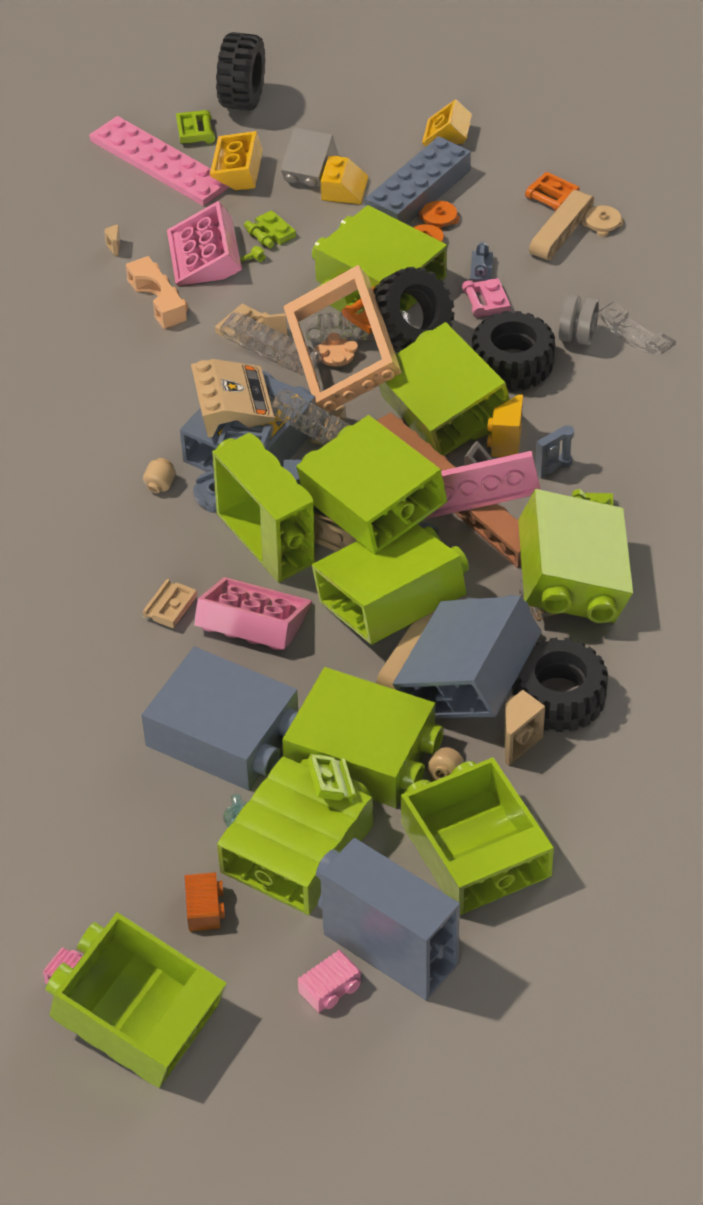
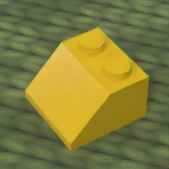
(448, 123)
(343, 181)
(506, 428)

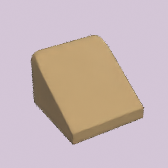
(112, 239)
(276, 322)

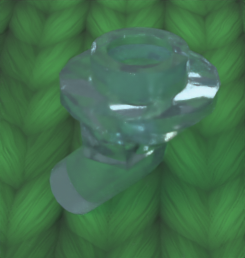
(232, 811)

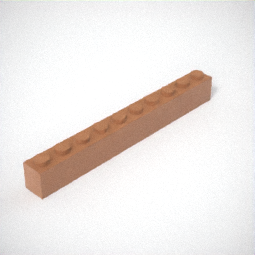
(490, 521)

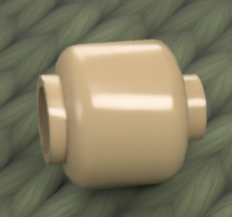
(159, 475)
(443, 763)

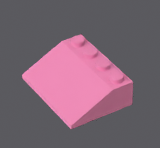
(204, 247)
(251, 613)

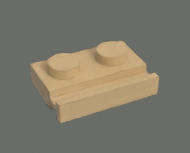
(170, 603)

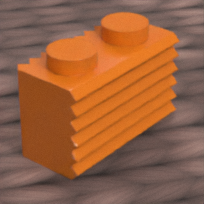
(203, 901)

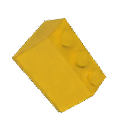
(237, 160)

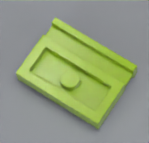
(330, 777)

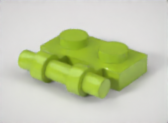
(270, 228)

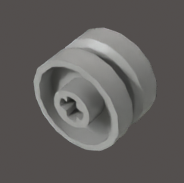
(579, 319)

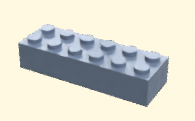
(421, 180)

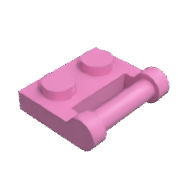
(492, 295)

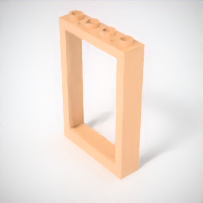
(365, 379)

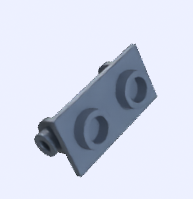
(481, 263)

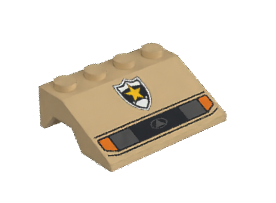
(231, 393)

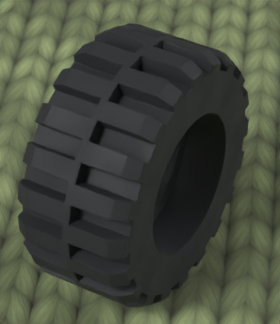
(240, 71)
(429, 294)
(516, 332)
(571, 662)

